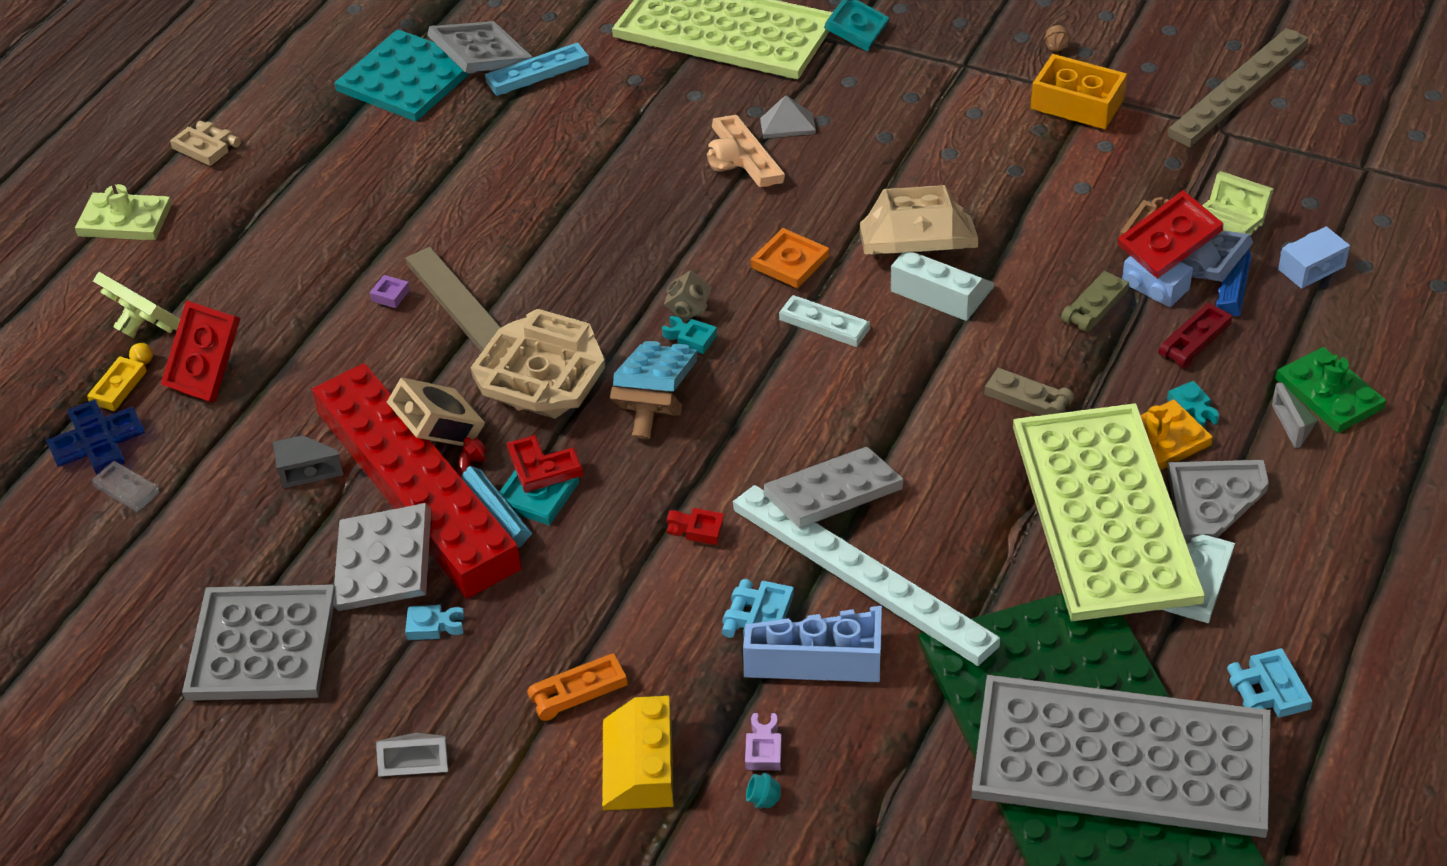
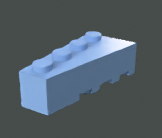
(816, 648)

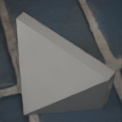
(787, 119)
(1293, 415)
(412, 754)

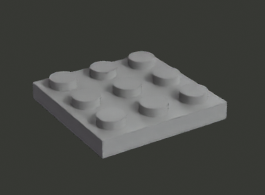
(478, 46)
(382, 557)

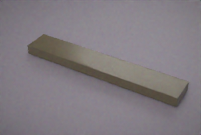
(453, 297)

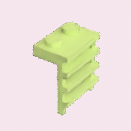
(1239, 203)

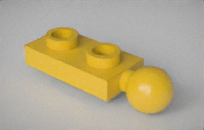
(121, 377)

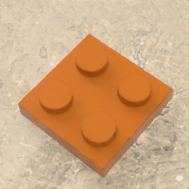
(790, 258)

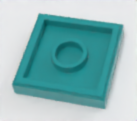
(857, 23)
(539, 504)

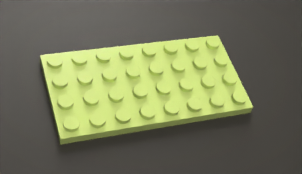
(744, 33)
(1106, 513)

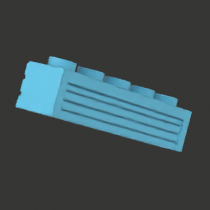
(496, 505)

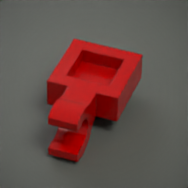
(700, 526)

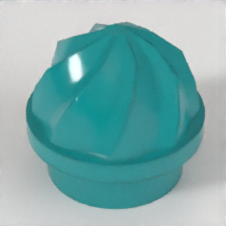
(763, 791)

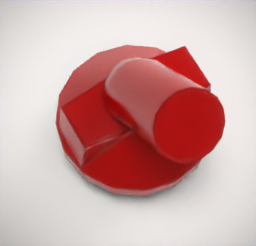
(472, 451)

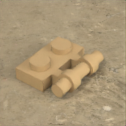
(205, 143)

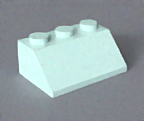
(938, 285)

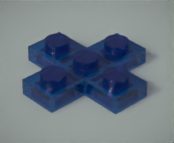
(95, 436)

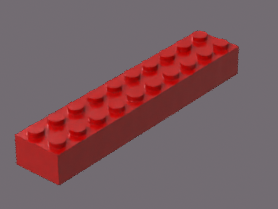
(413, 472)

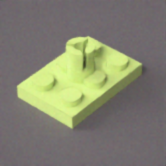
(123, 215)
(136, 308)

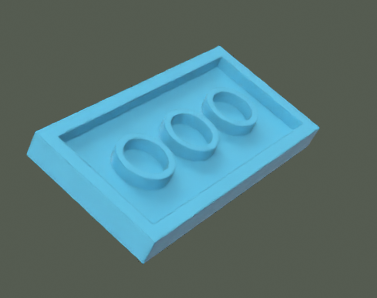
(656, 366)

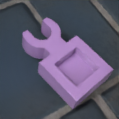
(763, 745)

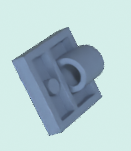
(1218, 255)

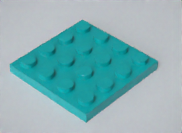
(402, 76)

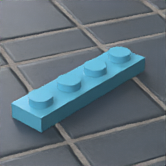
(537, 69)

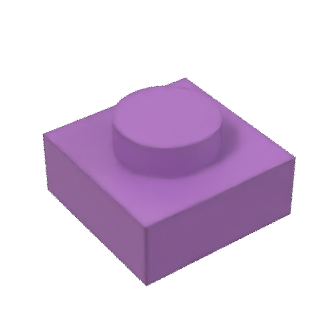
(389, 291)

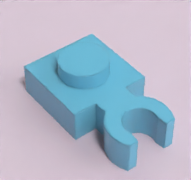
(429, 621)

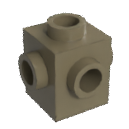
(687, 296)

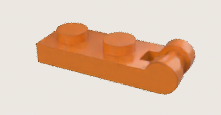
(577, 686)

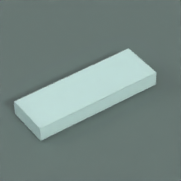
(824, 320)

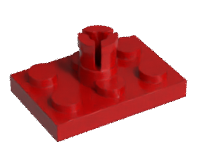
(1170, 234)
(200, 351)

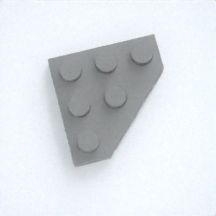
(1214, 493)

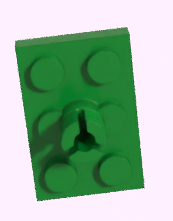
(1331, 389)

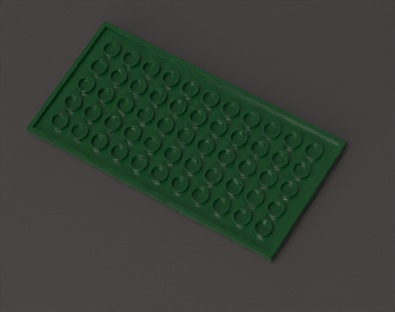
(1097, 653)

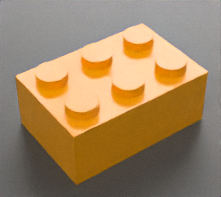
(1078, 91)

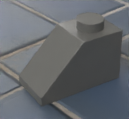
(305, 461)

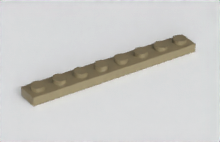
(1237, 87)

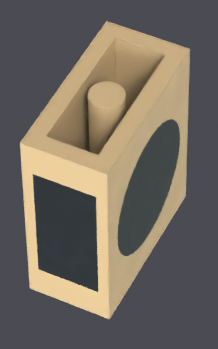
(434, 412)

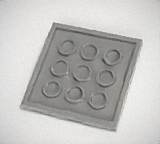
(260, 643)

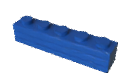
(1233, 287)

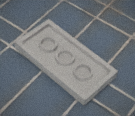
(833, 487)

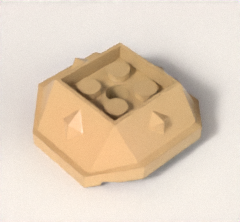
(917, 221)
(540, 364)

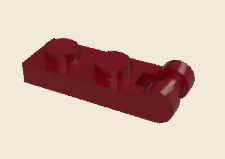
(1195, 334)

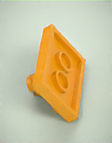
(1174, 433)

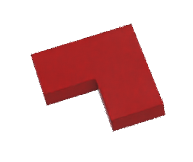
(542, 470)

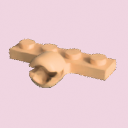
(741, 149)

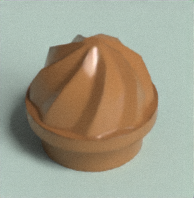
(1057, 38)

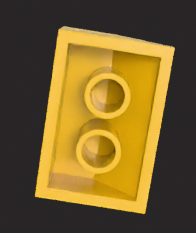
(638, 755)

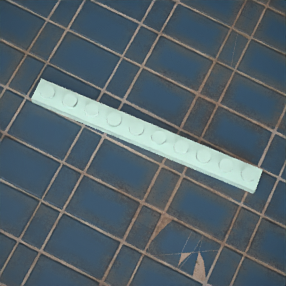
(871, 578)

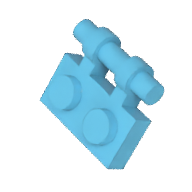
(768, 603)
(1277, 679)

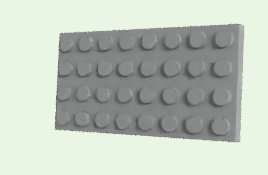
(1124, 755)

